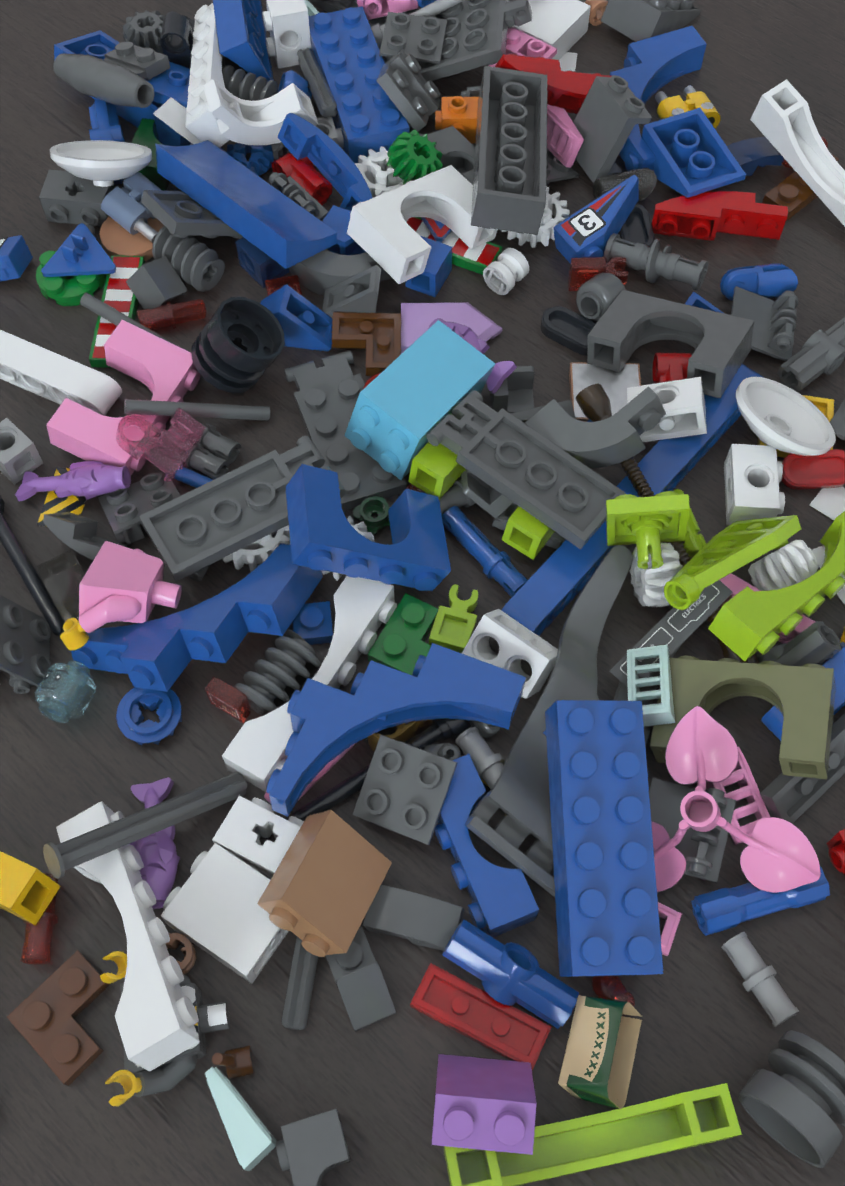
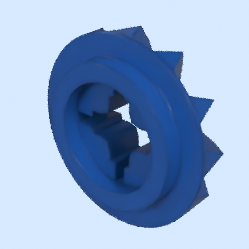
(260, 159)
(130, 716)

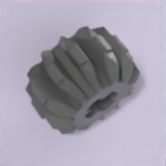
(144, 30)

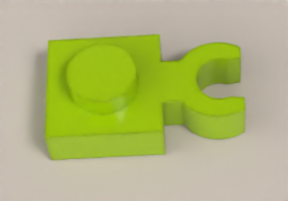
(455, 624)

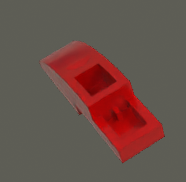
(564, 88)
(718, 212)

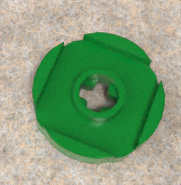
(63, 290)

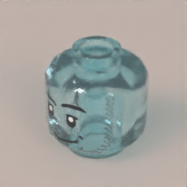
(65, 691)

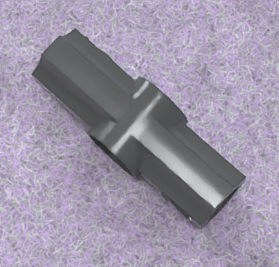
(819, 355)

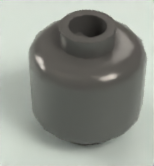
(597, 295)

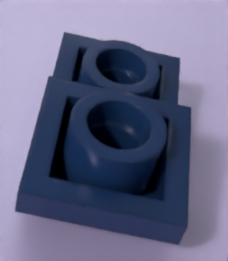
(755, 153)

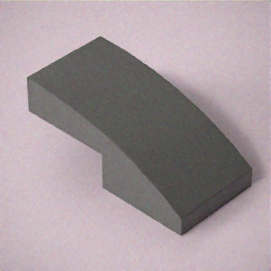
(76, 532)
(413, 917)

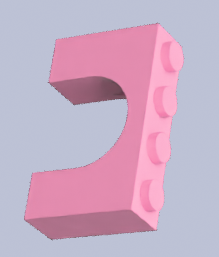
(141, 355)

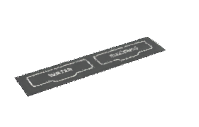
(676, 627)

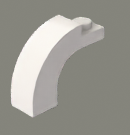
(257, 120)

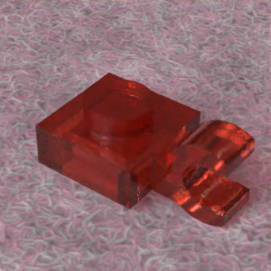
(585, 268)

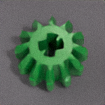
(413, 156)

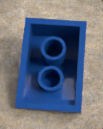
(691, 154)

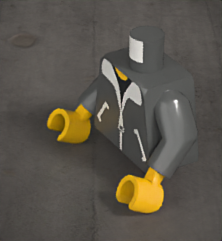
(165, 1077)

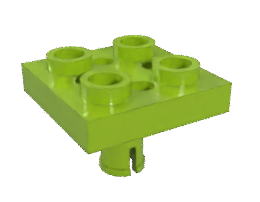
(647, 523)

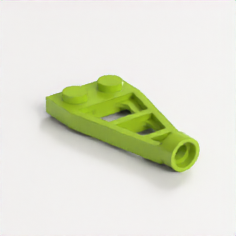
(726, 553)

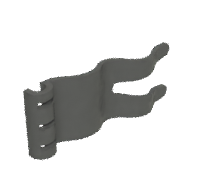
(524, 779)

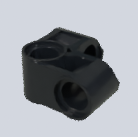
(177, 38)

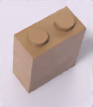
(325, 884)

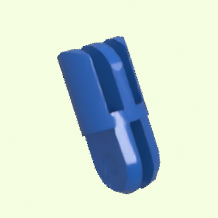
(763, 280)

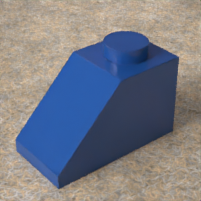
(301, 321)

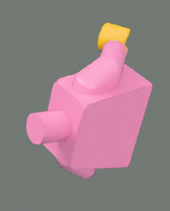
(118, 587)

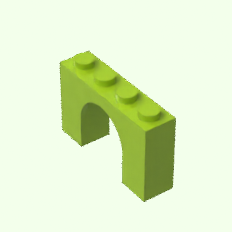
(436, 471)

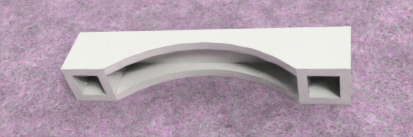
(204, 67)
(789, 127)
(359, 610)
(152, 1010)

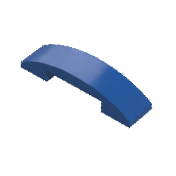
(330, 159)

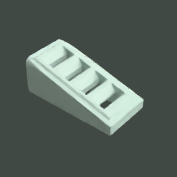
(654, 713)
(245, 1130)

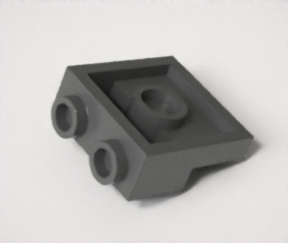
(409, 89)

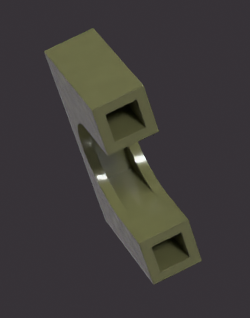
(799, 692)

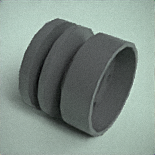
(800, 1098)

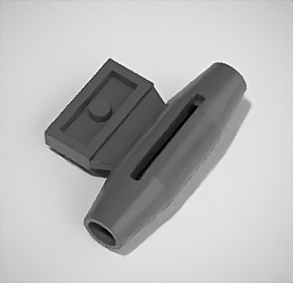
(118, 77)

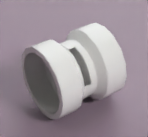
(503, 273)

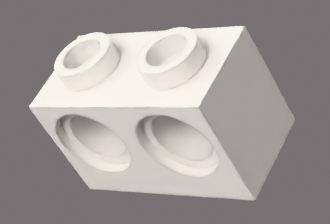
(514, 643)

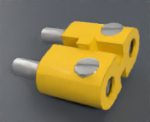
(675, 105)

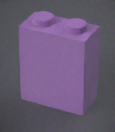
(484, 1104)

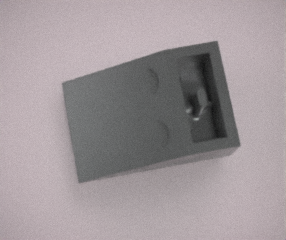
(648, 17)

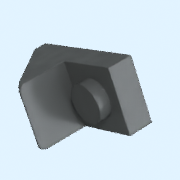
(354, 294)
(361, 983)

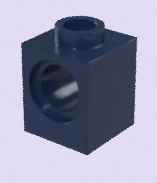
(257, 263)

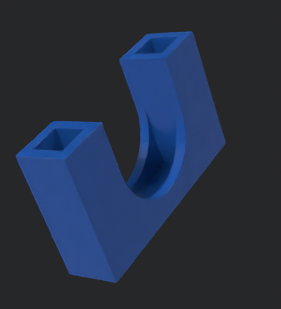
(328, 542)

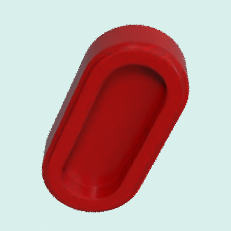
(814, 471)

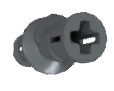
(657, 262)

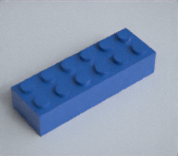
(351, 67)
(602, 839)

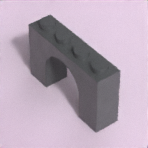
(636, 319)

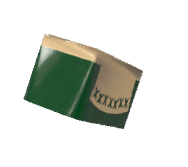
(600, 1051)

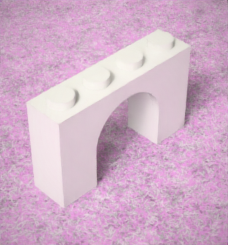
(384, 234)

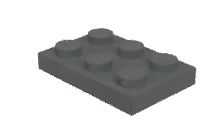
(184, 215)

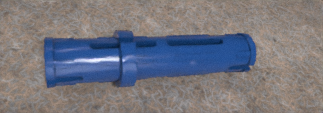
(494, 563)

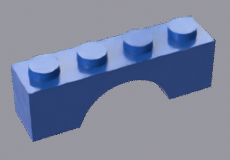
(438, 263)
(497, 893)

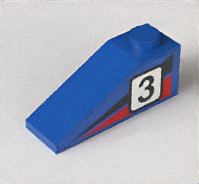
(591, 227)

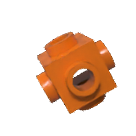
(460, 113)

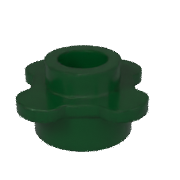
(369, 507)

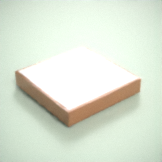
(613, 382)

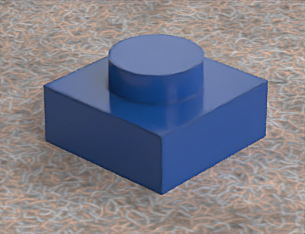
(314, 623)

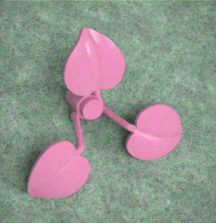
(777, 852)

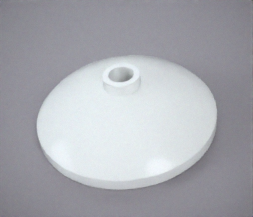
(101, 159)
(784, 417)

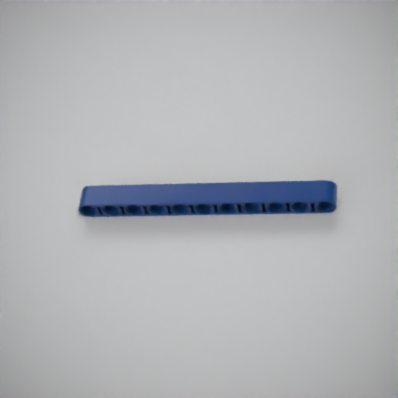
(664, 468)

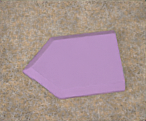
(418, 317)

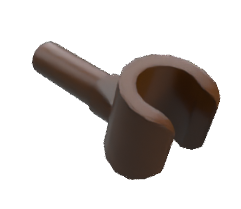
(236, 1061)

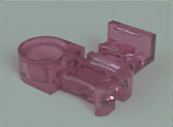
(166, 447)

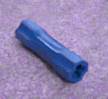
(732, 906)

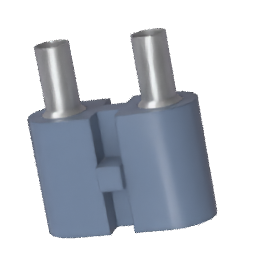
(126, 207)

